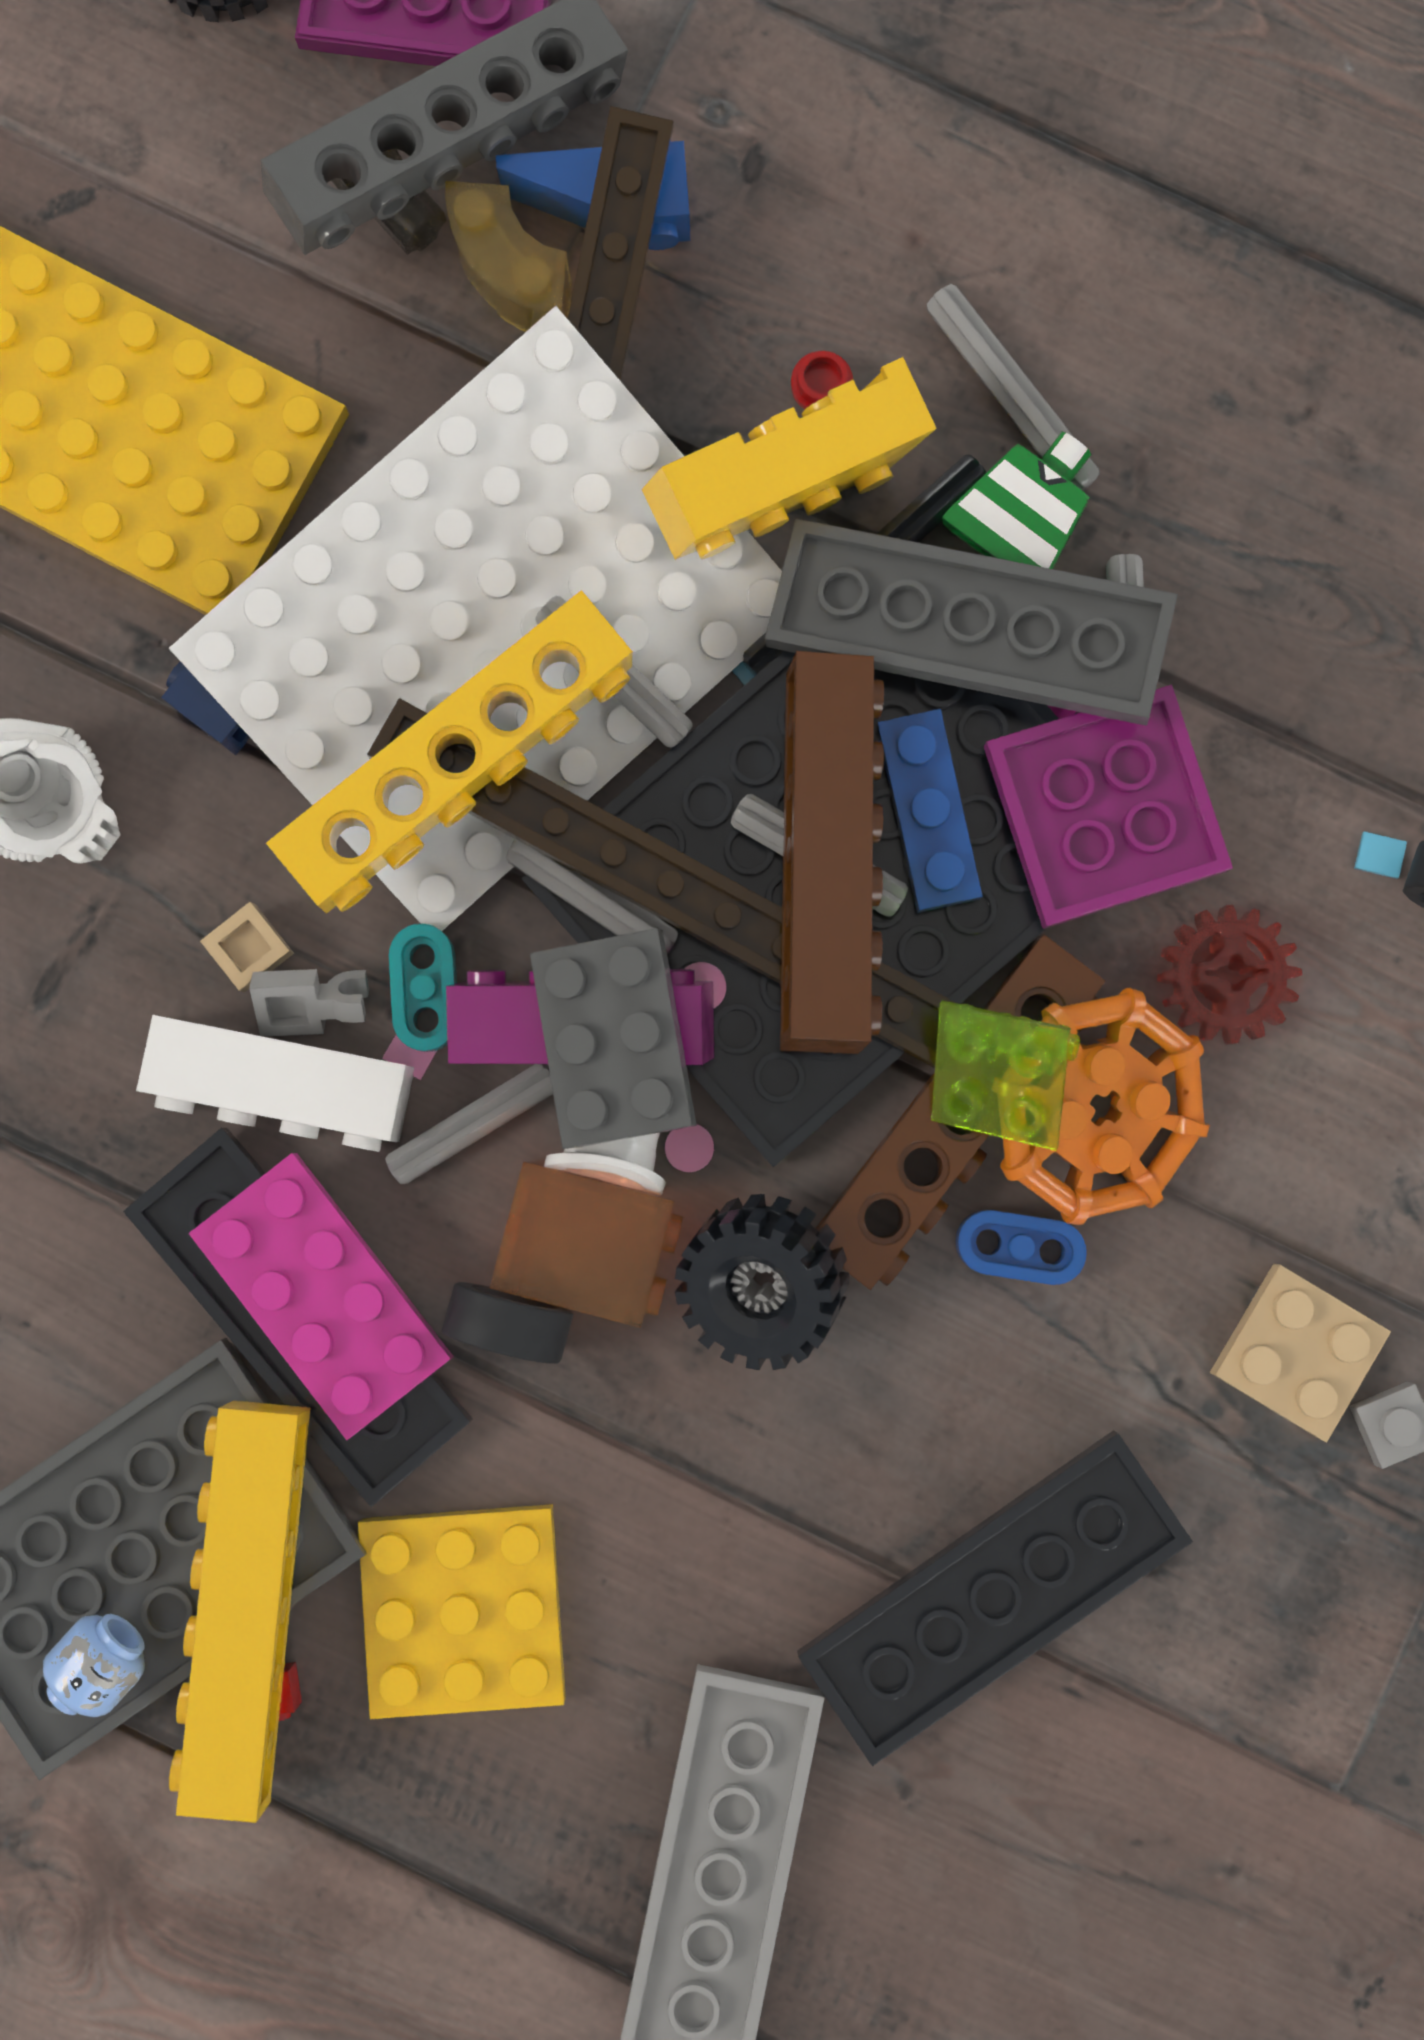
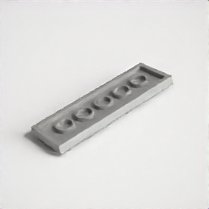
(723, 1859)

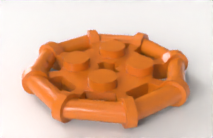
(1135, 1113)

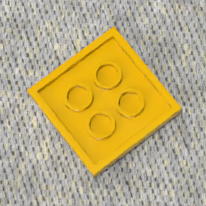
(461, 1612)

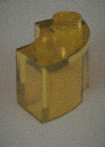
(503, 260)

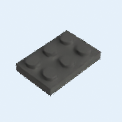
(613, 1039)

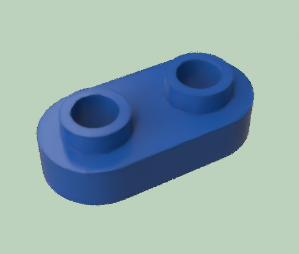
(1019, 1247)

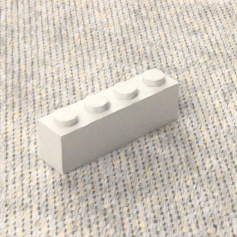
(275, 1080)

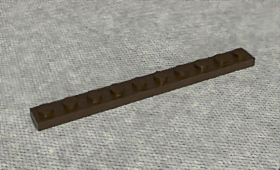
(664, 882)

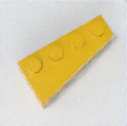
(789, 464)

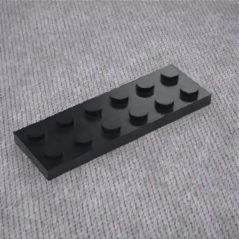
(386, 1447)
(993, 1597)

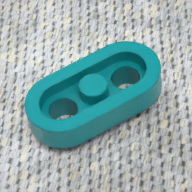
(420, 988)

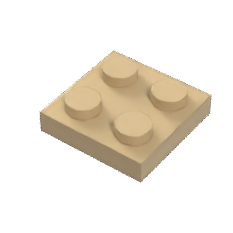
(1300, 1352)

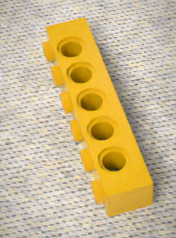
(570, 635)

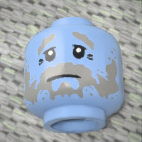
(94, 1665)

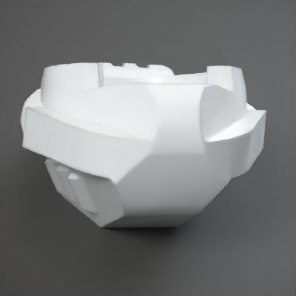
(51, 795)

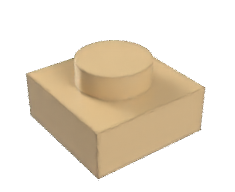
(246, 946)

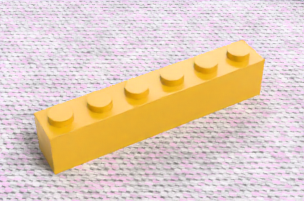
(241, 1611)

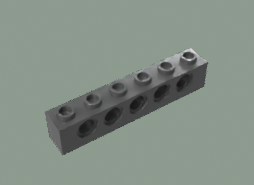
(459, 91)

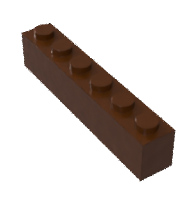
(830, 854)

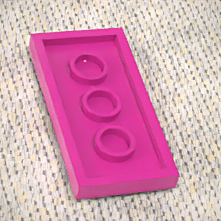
(321, 1295)

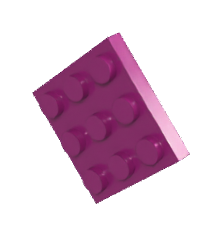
(1107, 809)

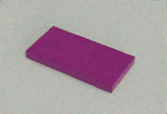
(406, 29)

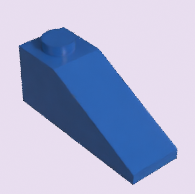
(565, 180)

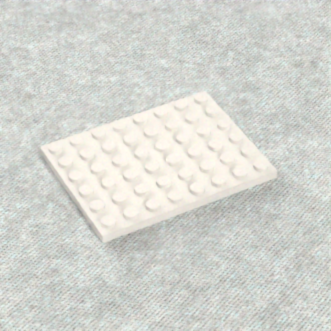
(442, 567)

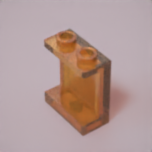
(586, 1245)

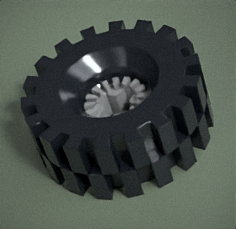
(767, 1319)

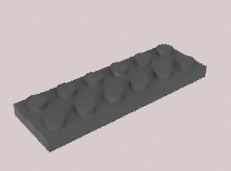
(973, 621)

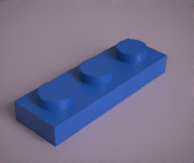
(929, 811)

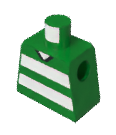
(1024, 505)

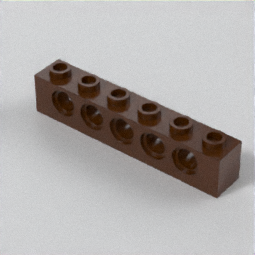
(1041, 973)

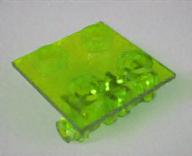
(1001, 1074)

